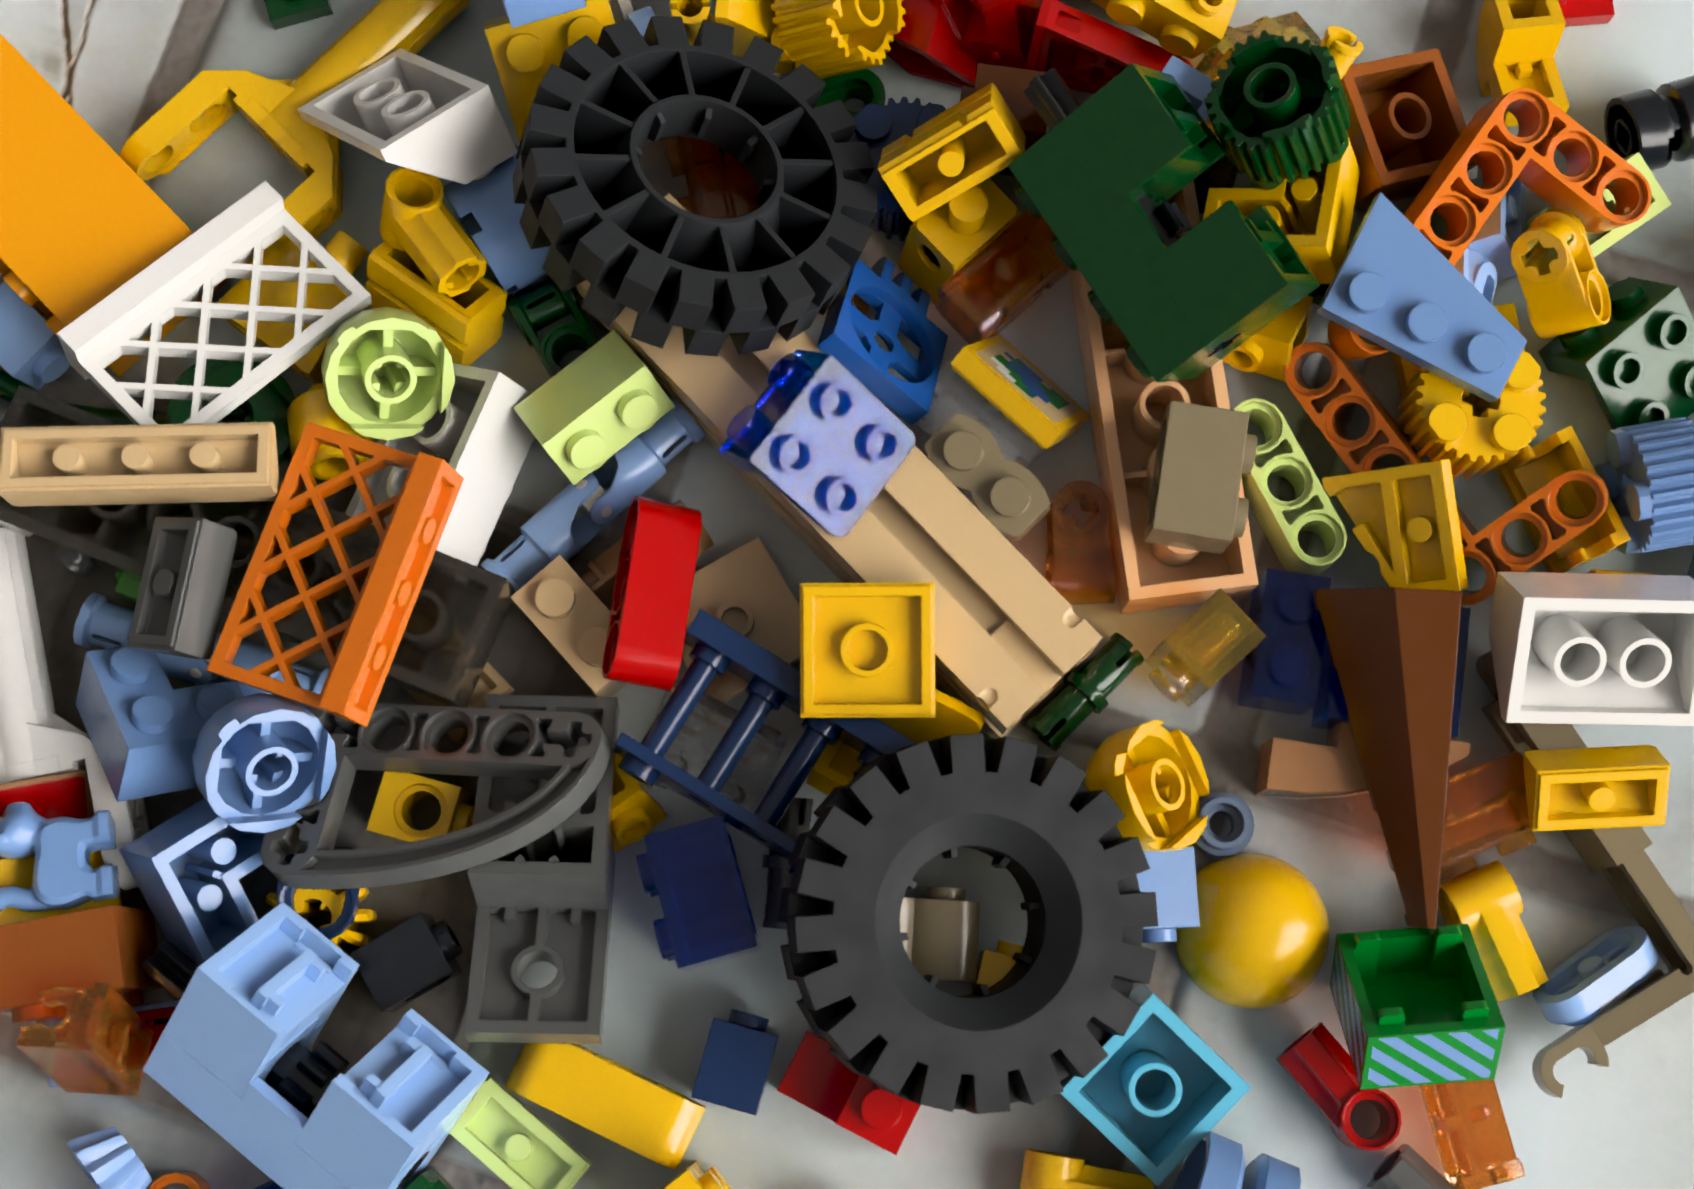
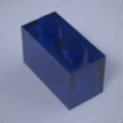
(1286, 665)

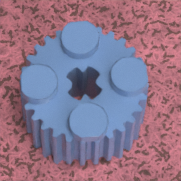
(1652, 483)

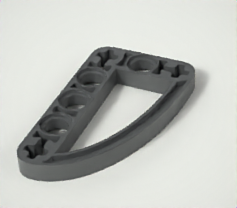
(569, 787)

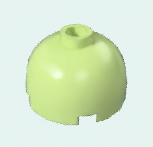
(387, 373)

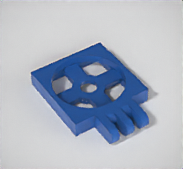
(852, 342)

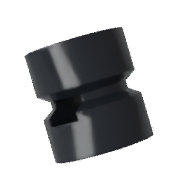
(1653, 123)

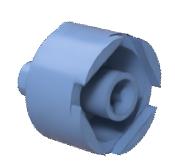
(493, 224)

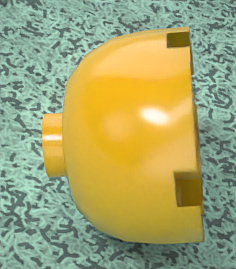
(1154, 782)

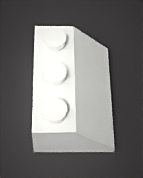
(417, 118)
(481, 442)
(1594, 648)

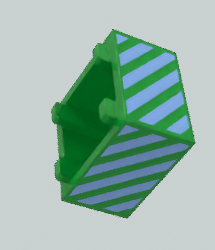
(1416, 1007)

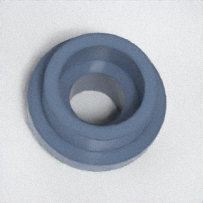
(1241, 824)

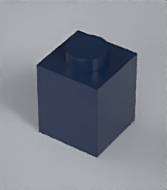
(736, 1062)

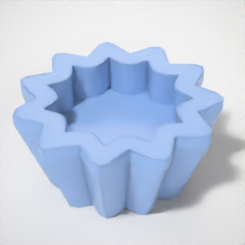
(109, 1161)

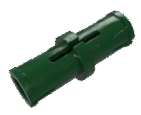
(1085, 691)

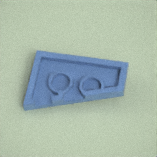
(1420, 306)

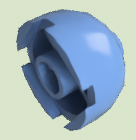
(262, 762)

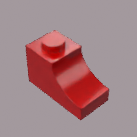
(845, 1097)

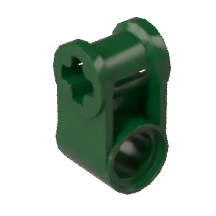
(551, 323)

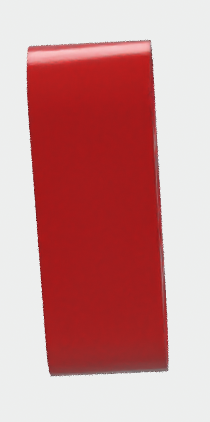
(652, 594)

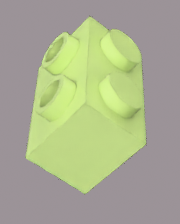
(594, 407)

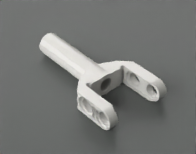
(31, 734)

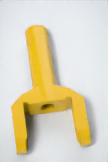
(273, 105)

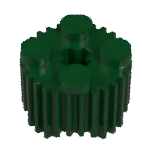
(1279, 109)

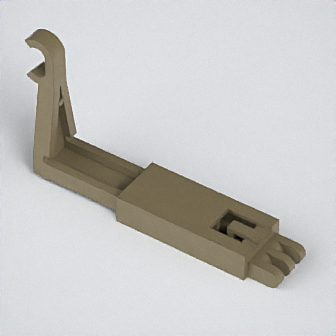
(1640, 887)

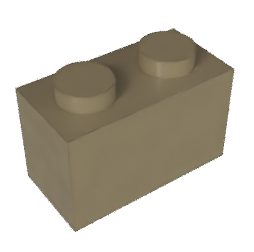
(1199, 478)

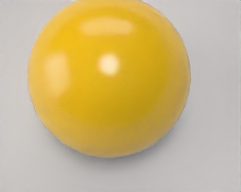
(1257, 932)

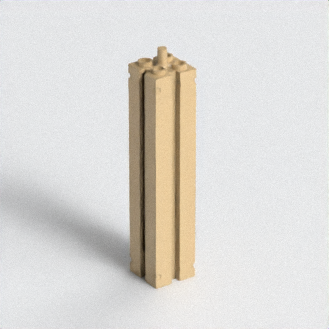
(998, 621)

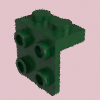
(1637, 360)

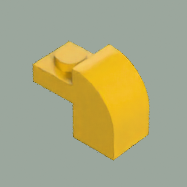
(1519, 48)

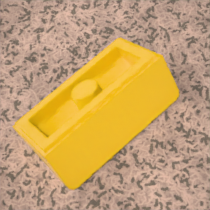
(1596, 787)

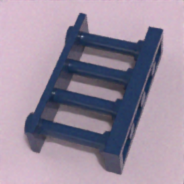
(769, 686)

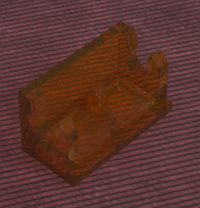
(96, 1045)
(1471, 1134)

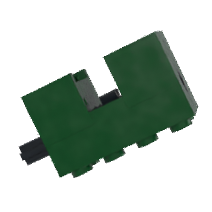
(1105, 194)

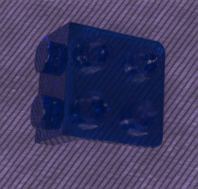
(819, 439)

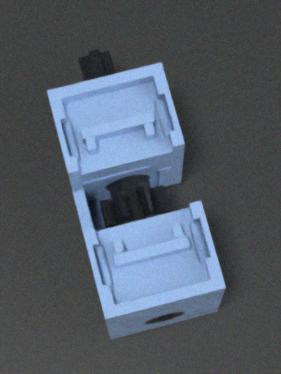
(247, 1071)

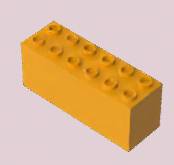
(70, 206)

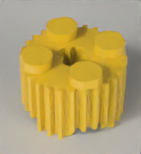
(836, 34)
(1448, 430)

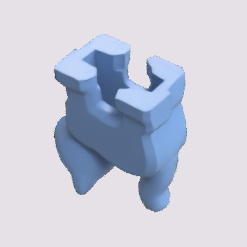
(62, 858)

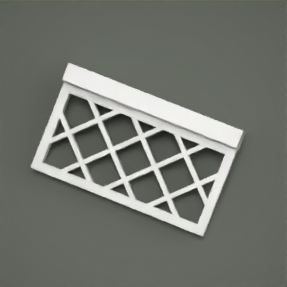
(192, 271)

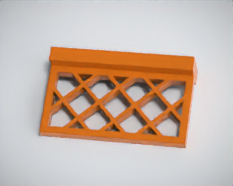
(382, 602)

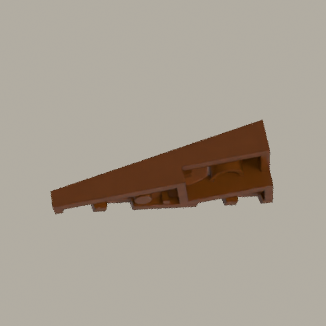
(1398, 683)

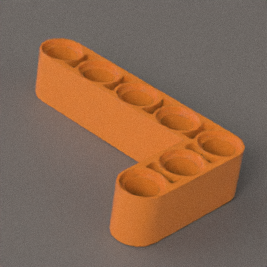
(1520, 157)
(1386, 437)

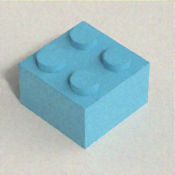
(1156, 1088)

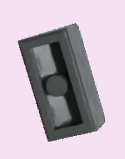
(183, 587)

